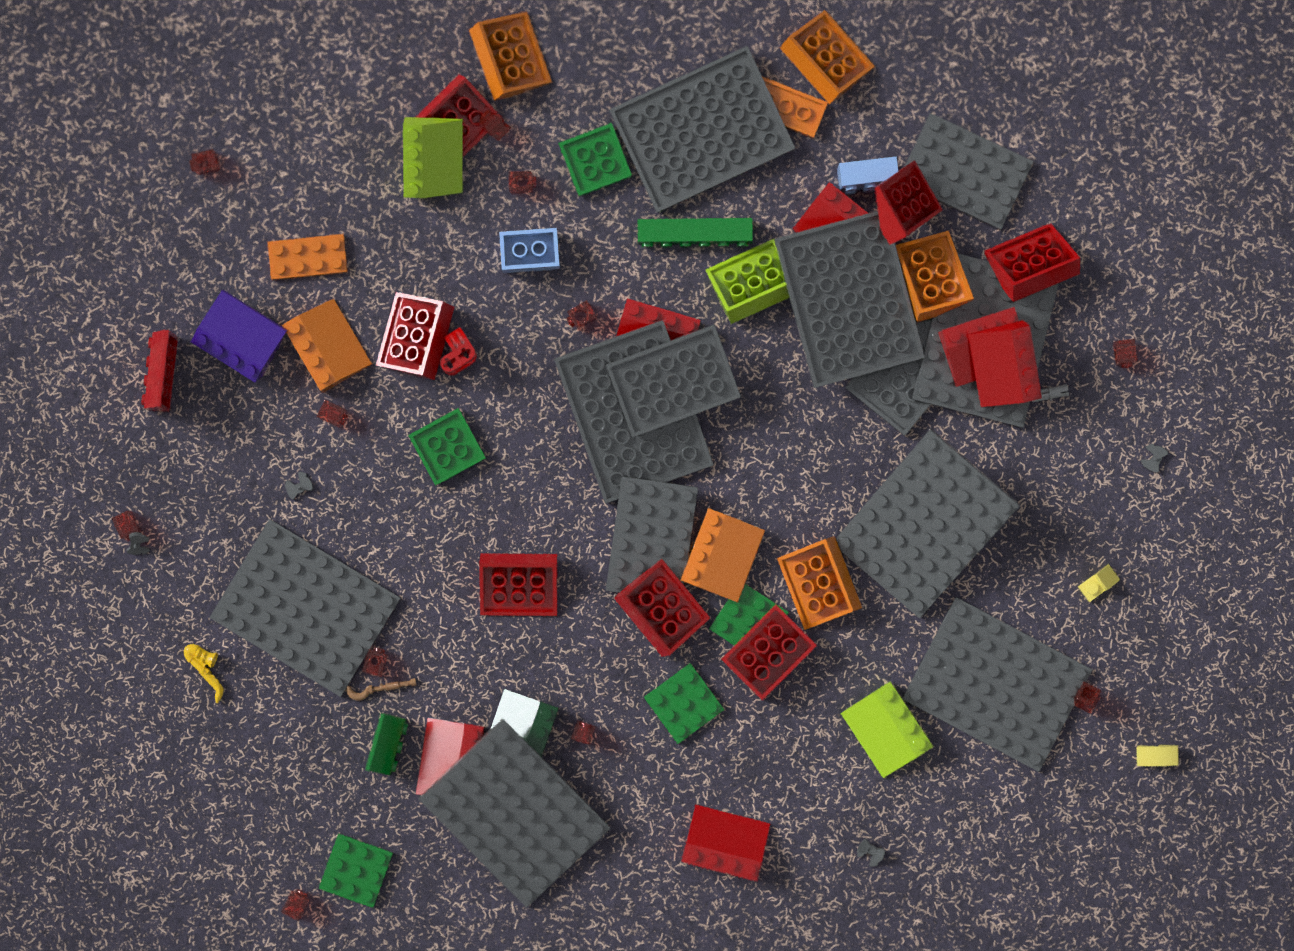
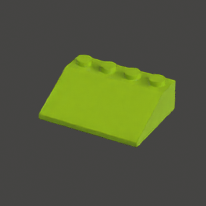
(432, 157)
(749, 281)
(886, 729)

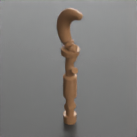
(369, 689)

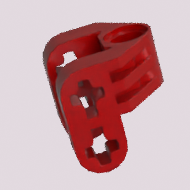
(459, 344)

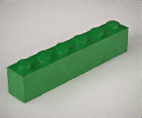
(695, 231)

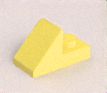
(1098, 583)

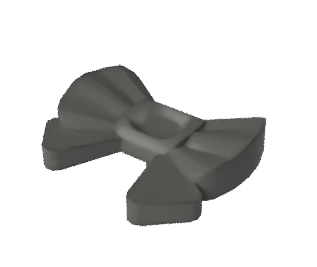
(1158, 453)
(304, 485)
(136, 539)
(877, 853)

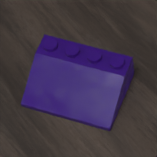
(239, 336)

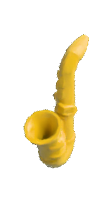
(199, 659)

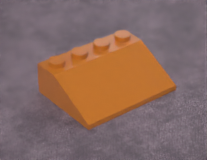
(509, 55)
(826, 56)
(933, 275)
(327, 345)
(722, 555)
(819, 582)

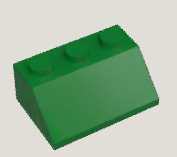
(387, 744)

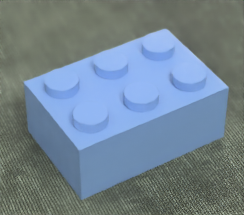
(865, 174)
(529, 250)

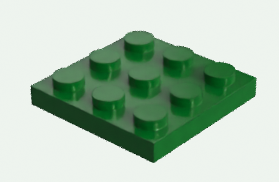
(595, 159)
(447, 446)
(740, 617)
(684, 703)
(355, 870)

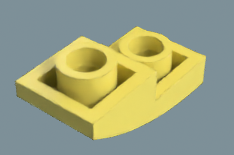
(1157, 755)

